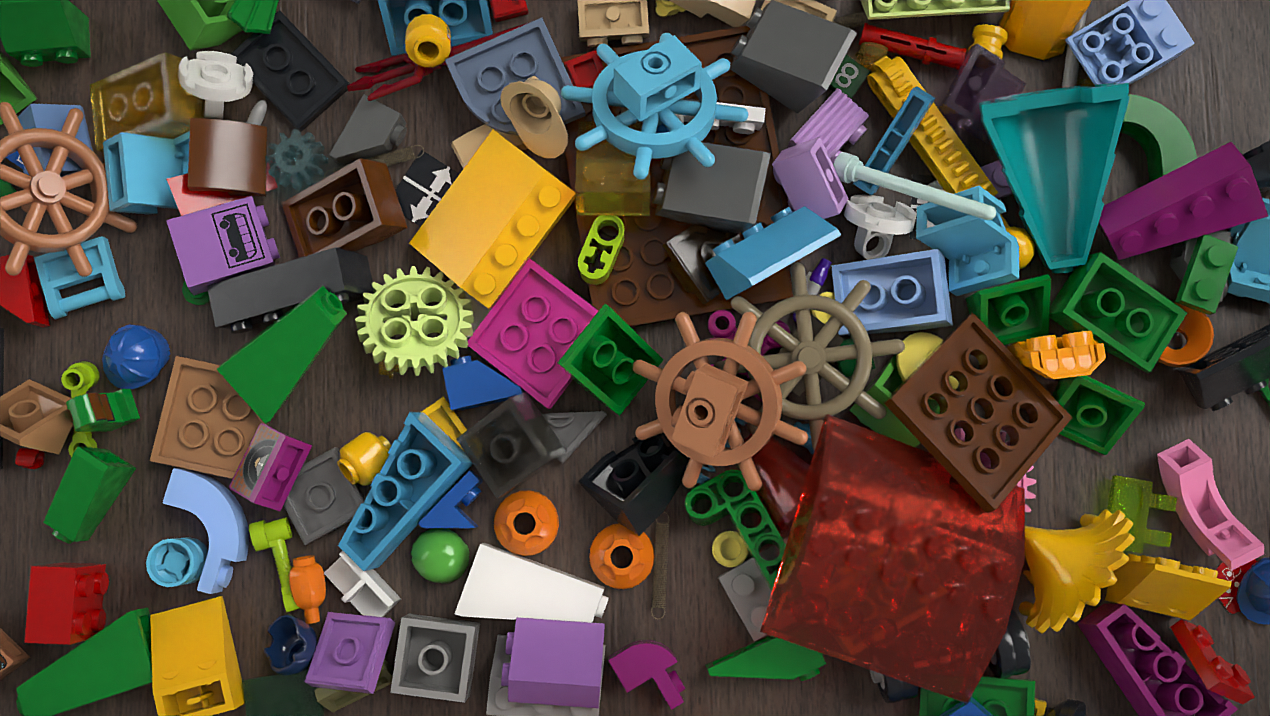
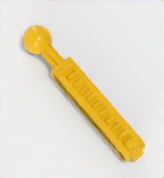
(938, 142)

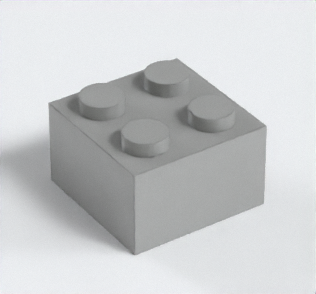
(435, 657)

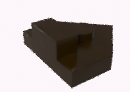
(688, 255)

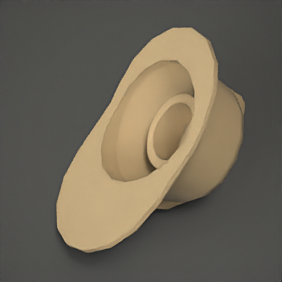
(535, 113)

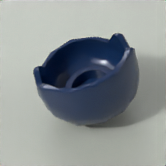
(291, 645)

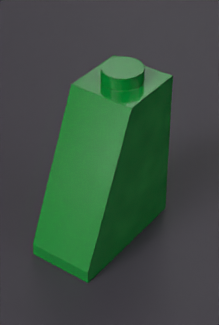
(86, 493)

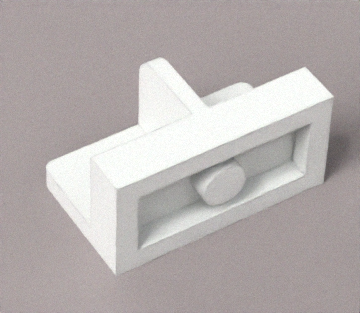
(362, 588)

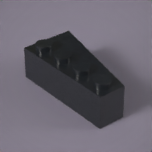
(275, 290)

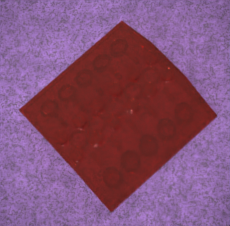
(896, 564)

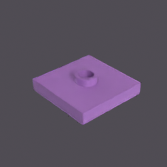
(350, 652)

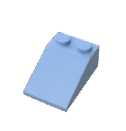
(904, 295)

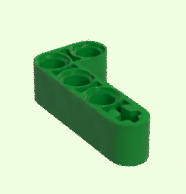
(737, 508)

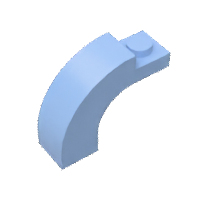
(222, 519)

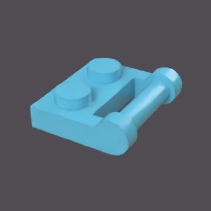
(58, 272)

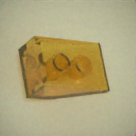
(143, 101)
(607, 180)

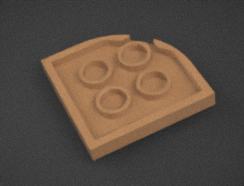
(203, 421)

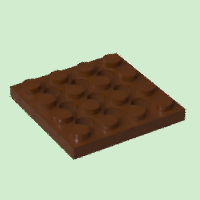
(936, 430)

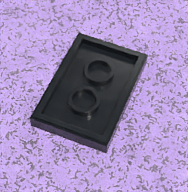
(291, 72)

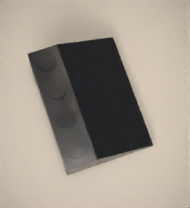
(1230, 370)

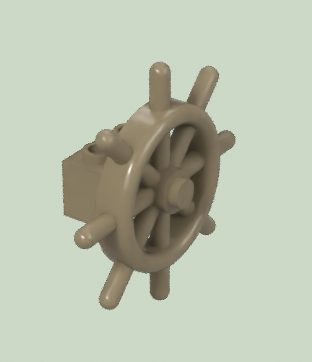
(818, 349)

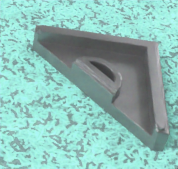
(573, 428)

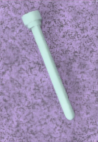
(851, 169)

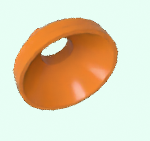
(1199, 339)
(545, 517)
(606, 571)

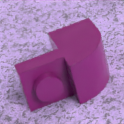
(645, 660)

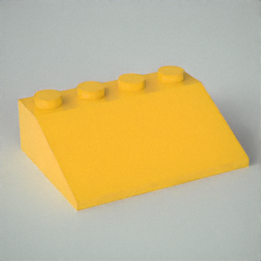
(492, 219)

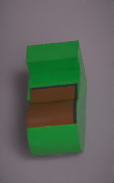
(103, 411)

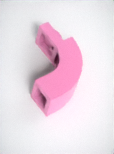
(1190, 478)

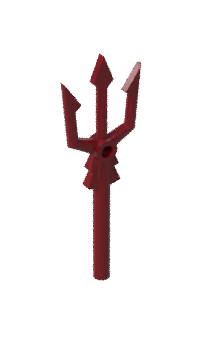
(419, 71)

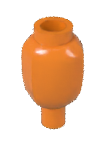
(307, 586)

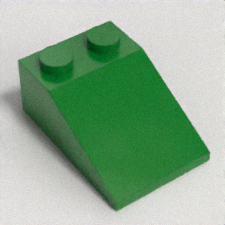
(1118, 310)
(604, 360)

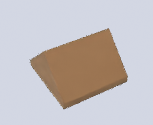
(35, 417)

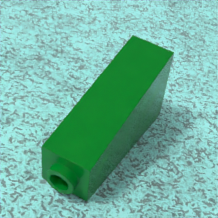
(278, 357)
(96, 669)

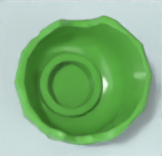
(440, 555)

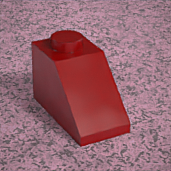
(23, 293)

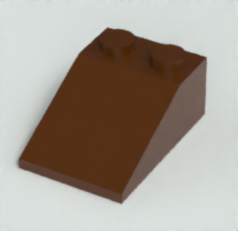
(345, 210)

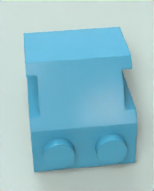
(139, 171)
(977, 249)
(1251, 265)

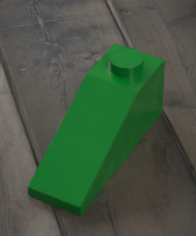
(769, 659)

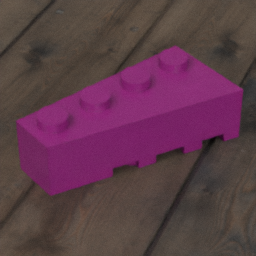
(1184, 204)
(1146, 669)

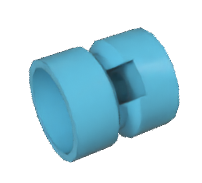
(176, 561)

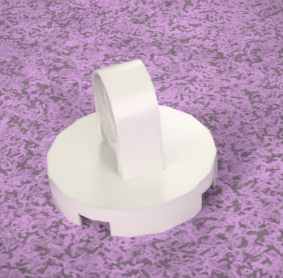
(216, 79)
(878, 220)

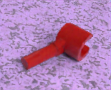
(30, 458)

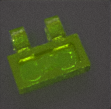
(1134, 500)

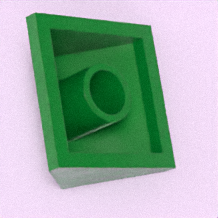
(1014, 309)
(1097, 412)

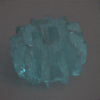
(288, 151)

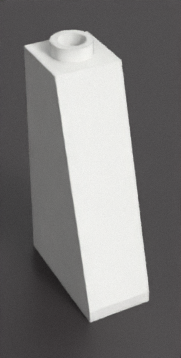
(514, 586)

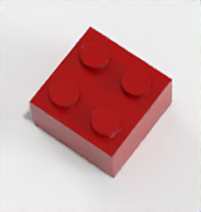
(65, 602)

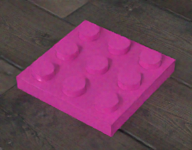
(532, 331)

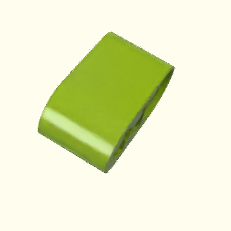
(590, 253)

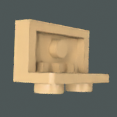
(612, 21)

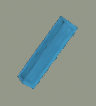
(897, 135)

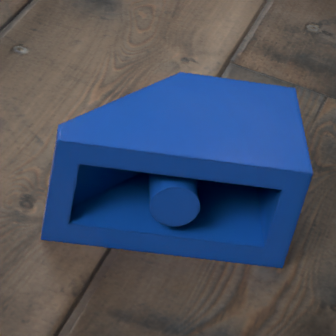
(475, 385)

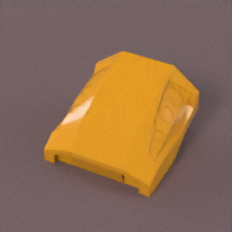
(1041, 26)
(1062, 356)

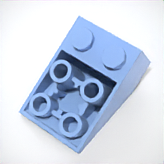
(1130, 42)

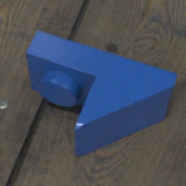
(447, 511)

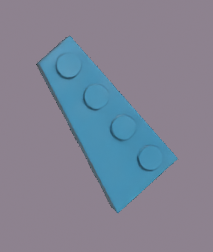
(411, 482)

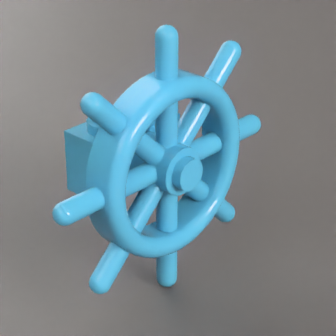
(651, 89)

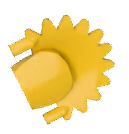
(1073, 567)

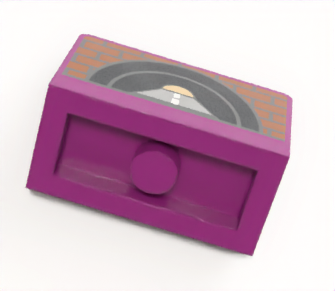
(270, 467)

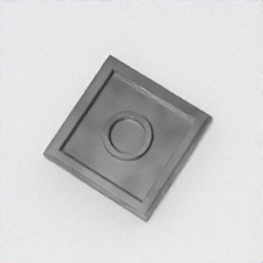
(322, 498)

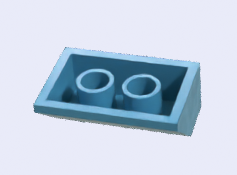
(465, 19)
(768, 249)

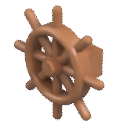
(715, 399)

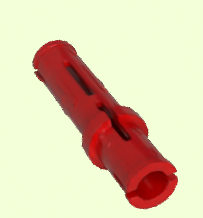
(914, 47)

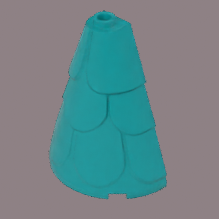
(1058, 161)

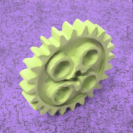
(415, 347)

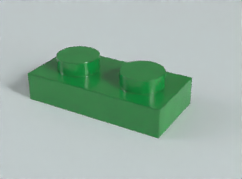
(1206, 274)

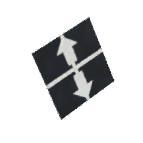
(424, 187)

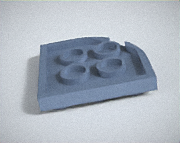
(510, 58)

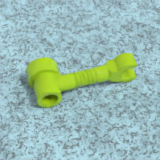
(88, 379)
(273, 536)

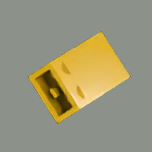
(1165, 586)
(194, 661)

